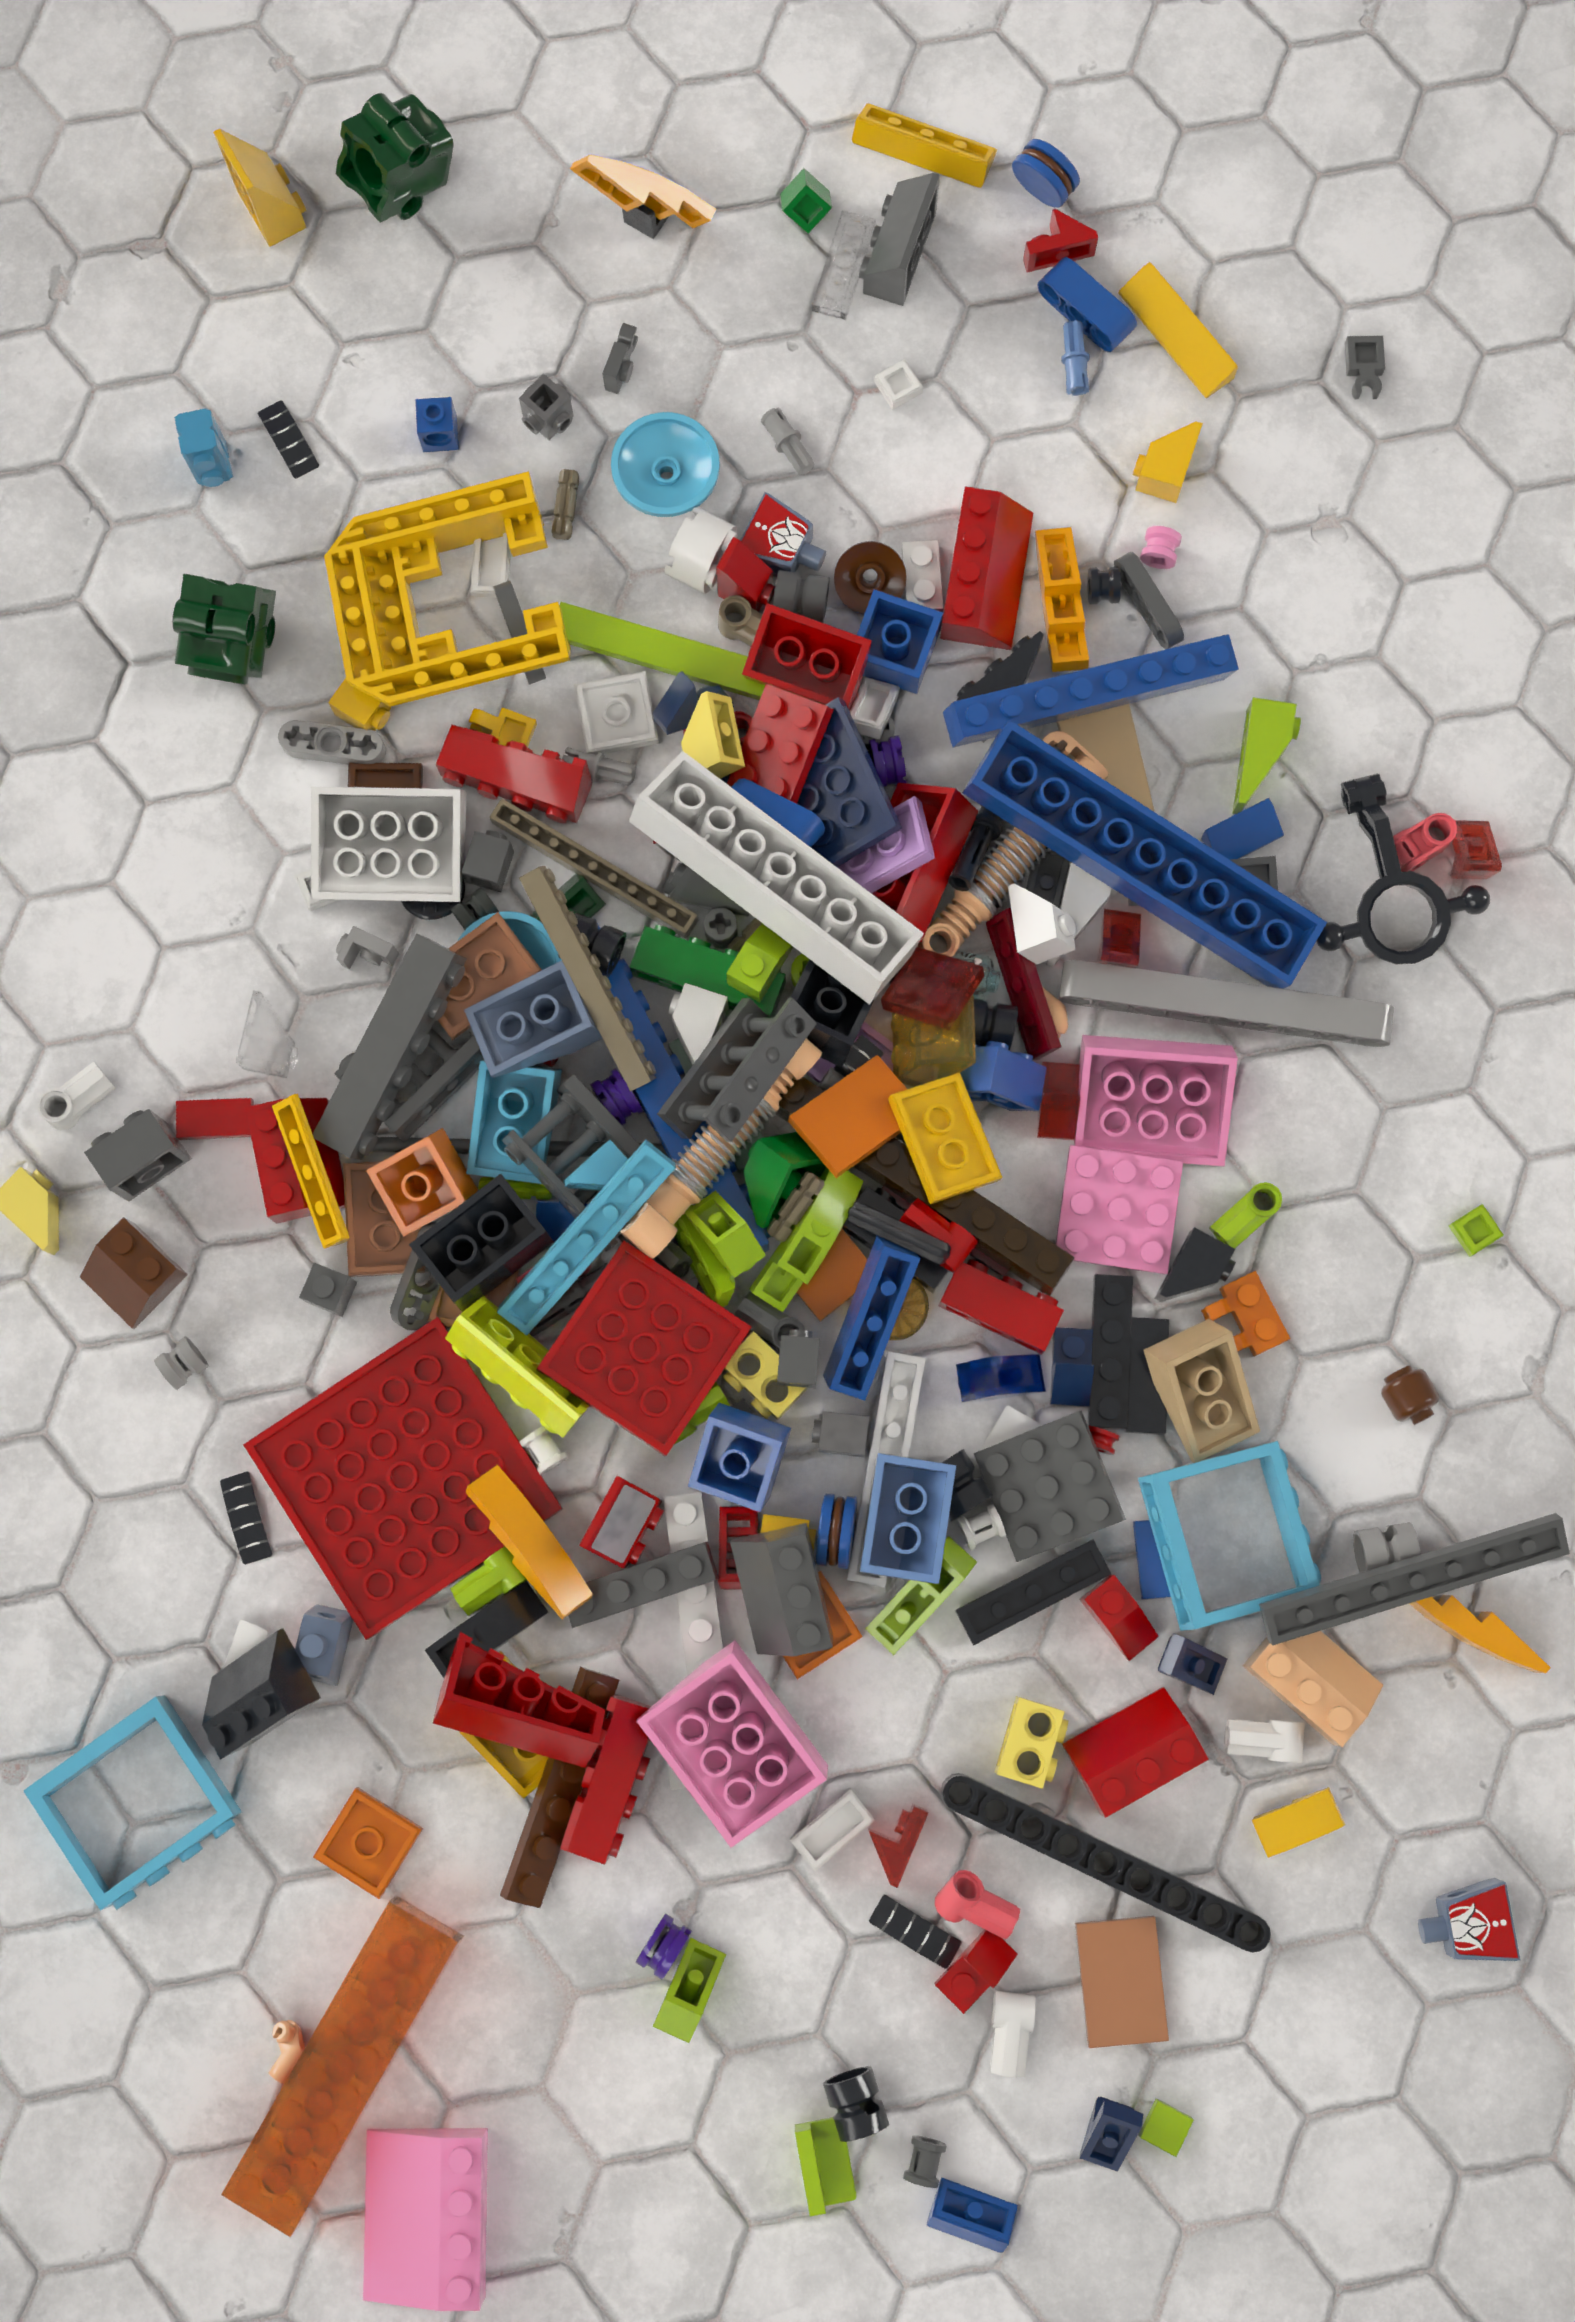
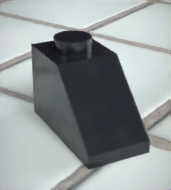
(1197, 1266)

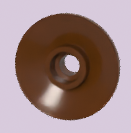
(849, 571)

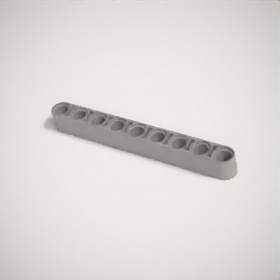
(1226, 1003)

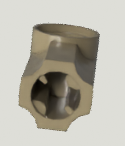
(743, 630)

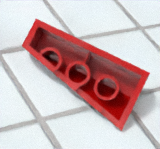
(515, 773)
(515, 1707)
(609, 1783)

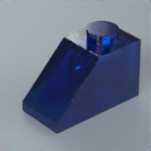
(1000, 1377)

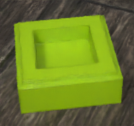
(1476, 1230)
(1166, 2127)

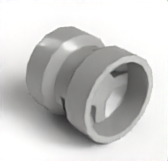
(176, 1369)

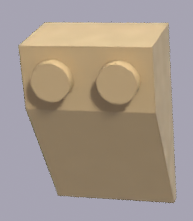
(1203, 1388)

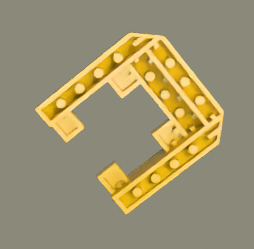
(400, 545)

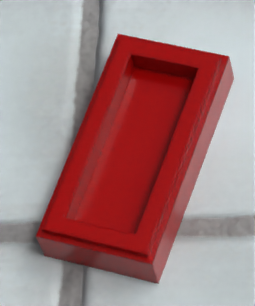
(212, 1118)

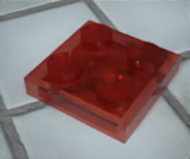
(932, 988)

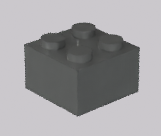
(137, 1154)

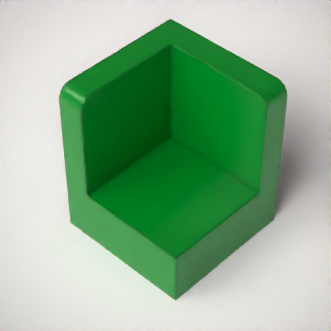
(806, 200)

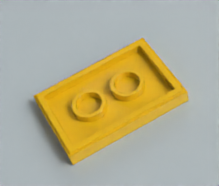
(945, 1138)

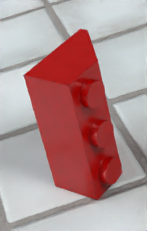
(806, 657)
(276, 1172)
(1134, 1752)

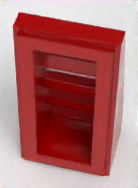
(726, 1514)

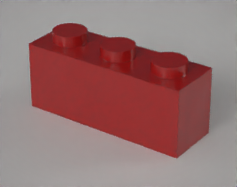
(1002, 1306)

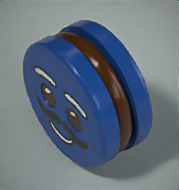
(1046, 173)
(836, 1531)

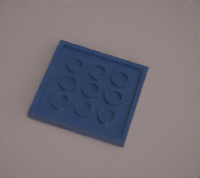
(846, 792)

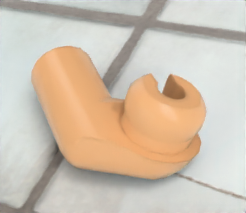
(1058, 1012)
(291, 2046)

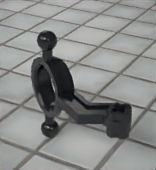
(1364, 798)

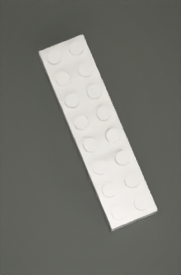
(775, 877)

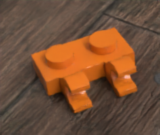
(1253, 1313)

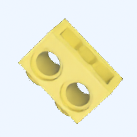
(758, 1383)
(1020, 1739)

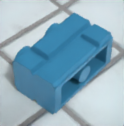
(203, 447)

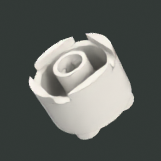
(699, 549)

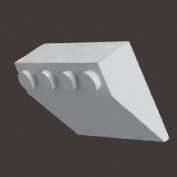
(387, 843)

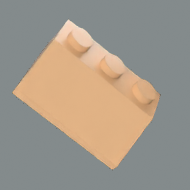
(1317, 1683)

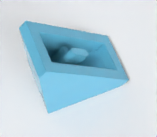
(597, 1169)

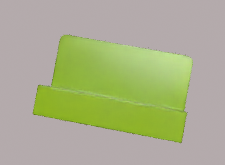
(824, 2165)

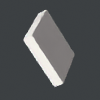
(616, 713)

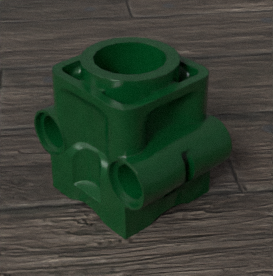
(394, 155)
(223, 628)

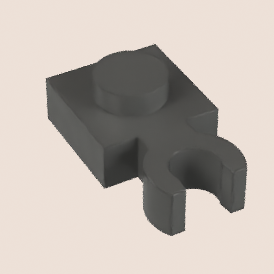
(1365, 360)
(618, 366)

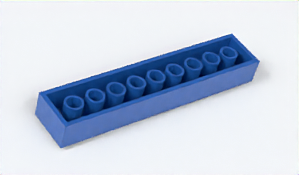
(1144, 857)

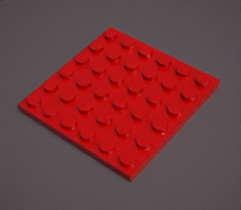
(383, 1475)

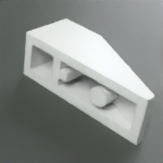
(1082, 900)

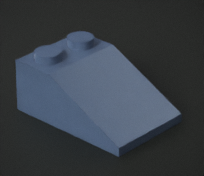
(532, 1022)

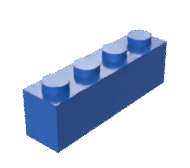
(870, 1318)

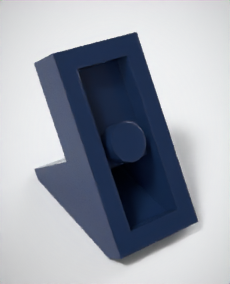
(679, 703)
(1071, 1367)
(1192, 1664)
(1110, 2133)

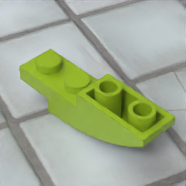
(809, 1242)

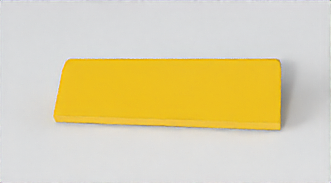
(923, 145)
(1178, 330)
(310, 1171)

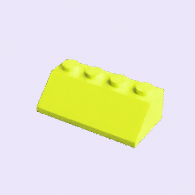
(511, 1361)

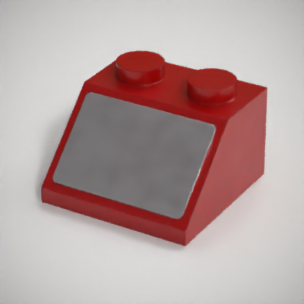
(622, 1523)

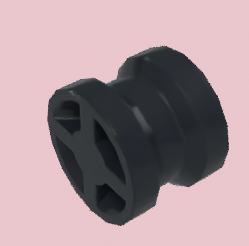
(1104, 585)

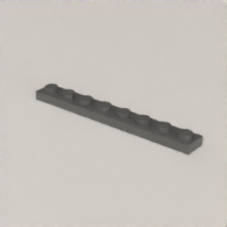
(1414, 1579)

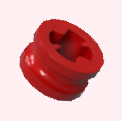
(1104, 1440)

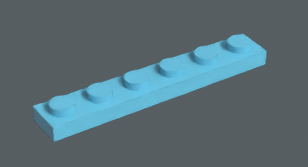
(586, 1237)

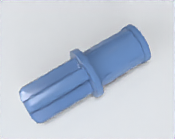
(1075, 359)

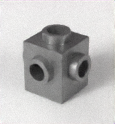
(546, 407)

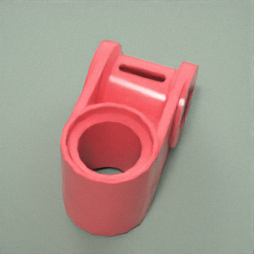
(1416, 845)

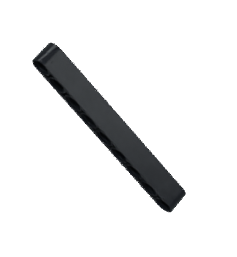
(1119, 1875)

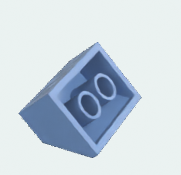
(907, 1518)

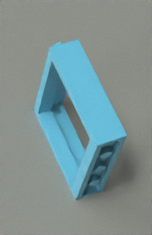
(1173, 1547)
(185, 1848)

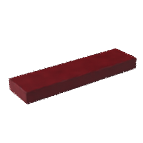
(1023, 988)

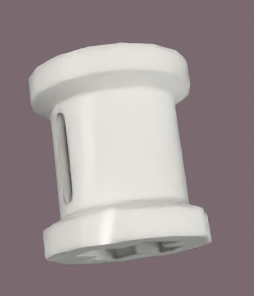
(543, 1450)
(981, 1527)

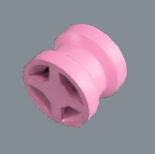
(1160, 547)

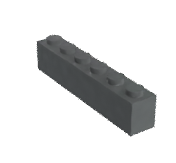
(389, 1048)

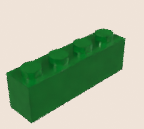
(676, 961)

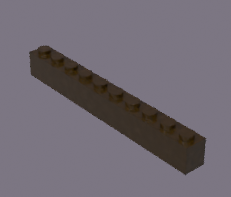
(997, 1232)

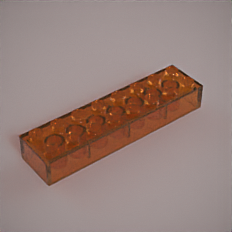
(342, 2066)

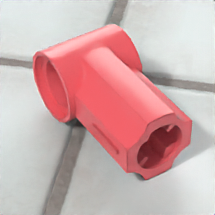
(967, 1899)

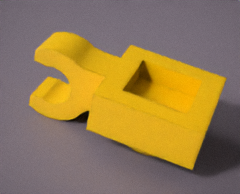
(505, 727)

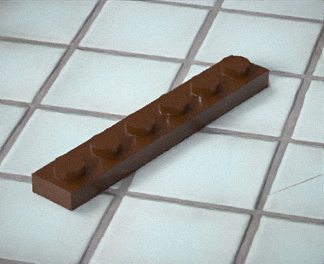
(552, 1808)

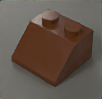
(131, 1272)

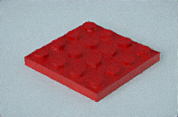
(644, 1348)

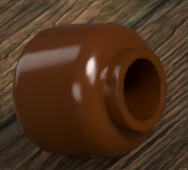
(1410, 1395)

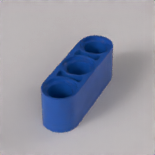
(1086, 300)
(791, 816)

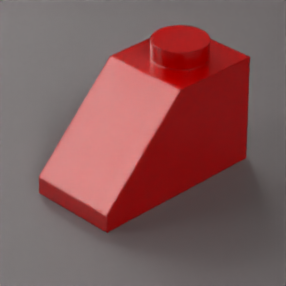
(744, 575)
(1119, 1616)

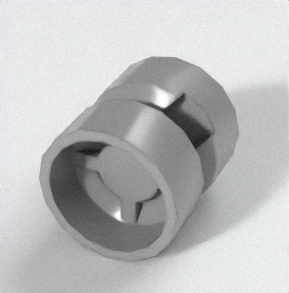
(1380, 1548)

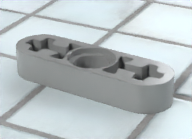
(305, 750)

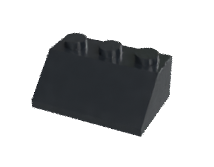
(834, 1009)
(481, 1243)
(256, 1695)

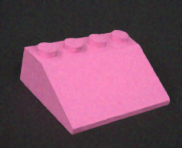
(1156, 1098)
(733, 1744)
(426, 2218)

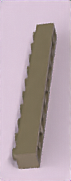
(594, 868)
(587, 977)

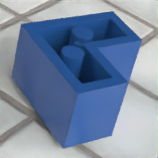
(1005, 1078)

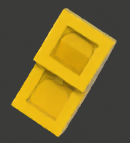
(1298, 1822)

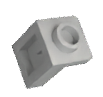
(373, 949)

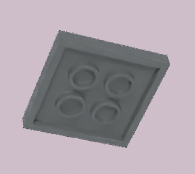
(1049, 1486)

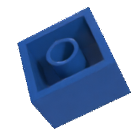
(901, 640)
(739, 1457)

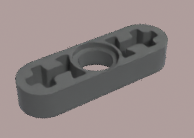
(1149, 601)
(515, 621)
(404, 1299)

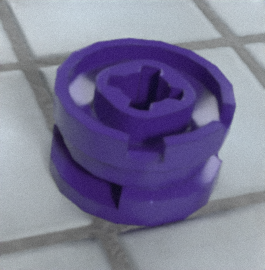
(888, 760)
(616, 1097)
(667, 1948)

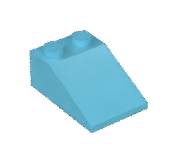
(508, 1104)

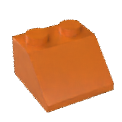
(422, 1182)

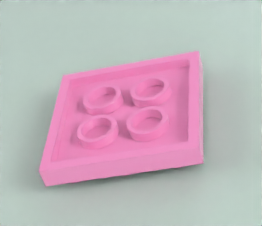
(1119, 1209)

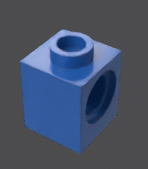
(437, 424)

